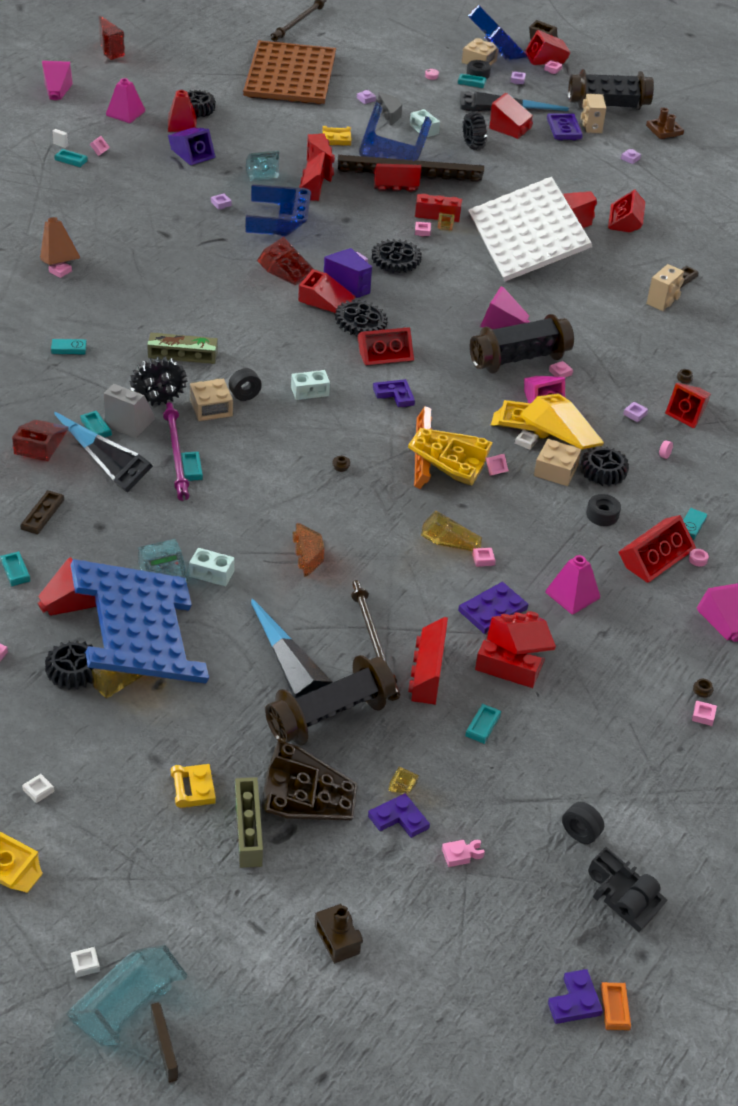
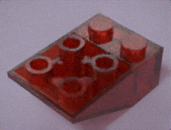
(111, 39)
(284, 262)
(38, 439)

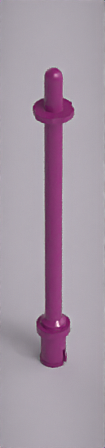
(181, 484)

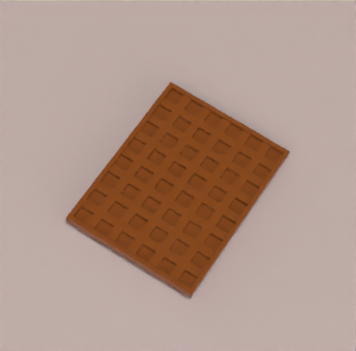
(290, 72)

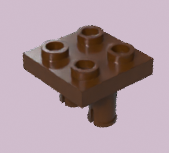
(665, 125)

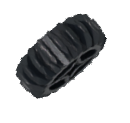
(202, 102)
(474, 130)
(604, 466)
(60, 665)

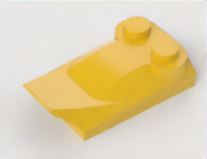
(509, 416)
(18, 864)

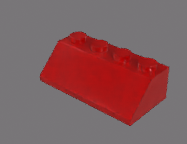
(658, 548)
(429, 662)

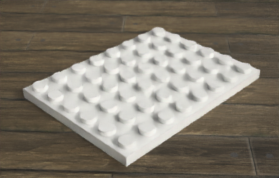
(529, 229)

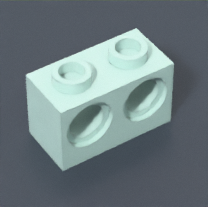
(417, 119)
(310, 384)
(211, 567)

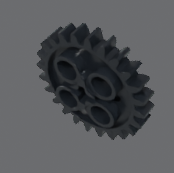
(396, 255)
(360, 317)
(159, 380)

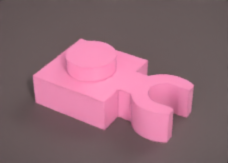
(459, 853)

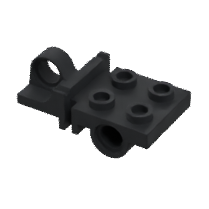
(626, 892)

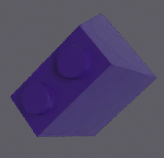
(192, 145)
(349, 271)

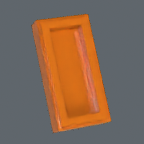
(615, 1006)

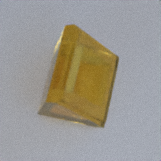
(446, 221)

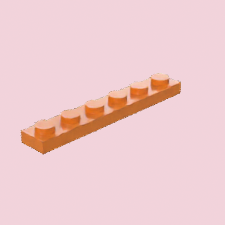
(421, 465)

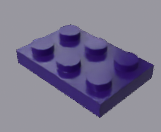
(564, 126)
(490, 603)

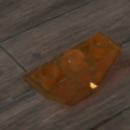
(308, 548)

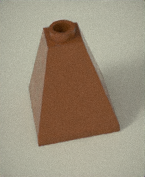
(56, 243)

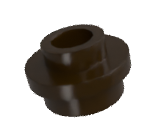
(685, 376)
(341, 463)
(703, 688)

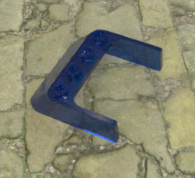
(496, 35)
(382, 147)
(293, 210)

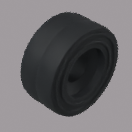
(479, 68)
(249, 391)
(602, 517)
(583, 822)

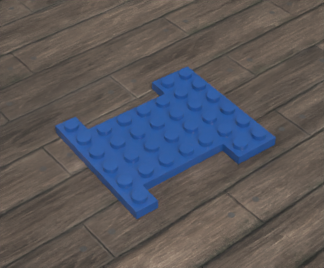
(138, 621)

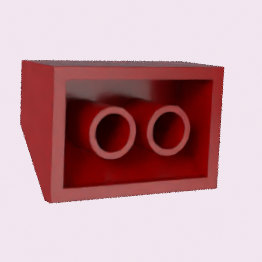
(313, 176)
(397, 177)
(431, 206)
(627, 213)
(386, 346)
(521, 633)
(508, 666)

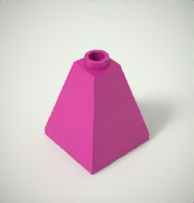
(57, 78)
(125, 102)
(504, 311)
(542, 386)
(574, 585)
(720, 609)

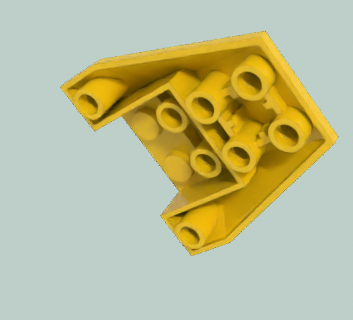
(561, 419)
(454, 454)

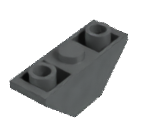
(390, 106)

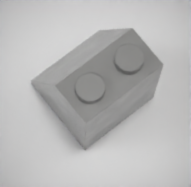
(127, 411)

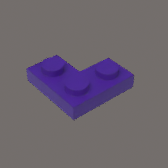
(398, 389)
(400, 811)
(579, 1003)

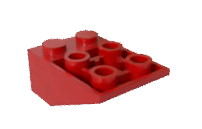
(315, 145)
(323, 291)

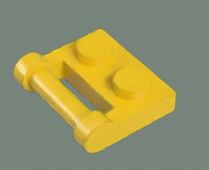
(338, 136)
(200, 784)

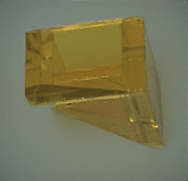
(403, 781)

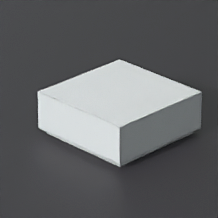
(60, 138)
(526, 439)
(38, 788)
(85, 962)

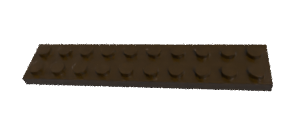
(430, 169)

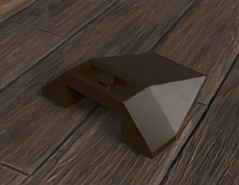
(306, 787)

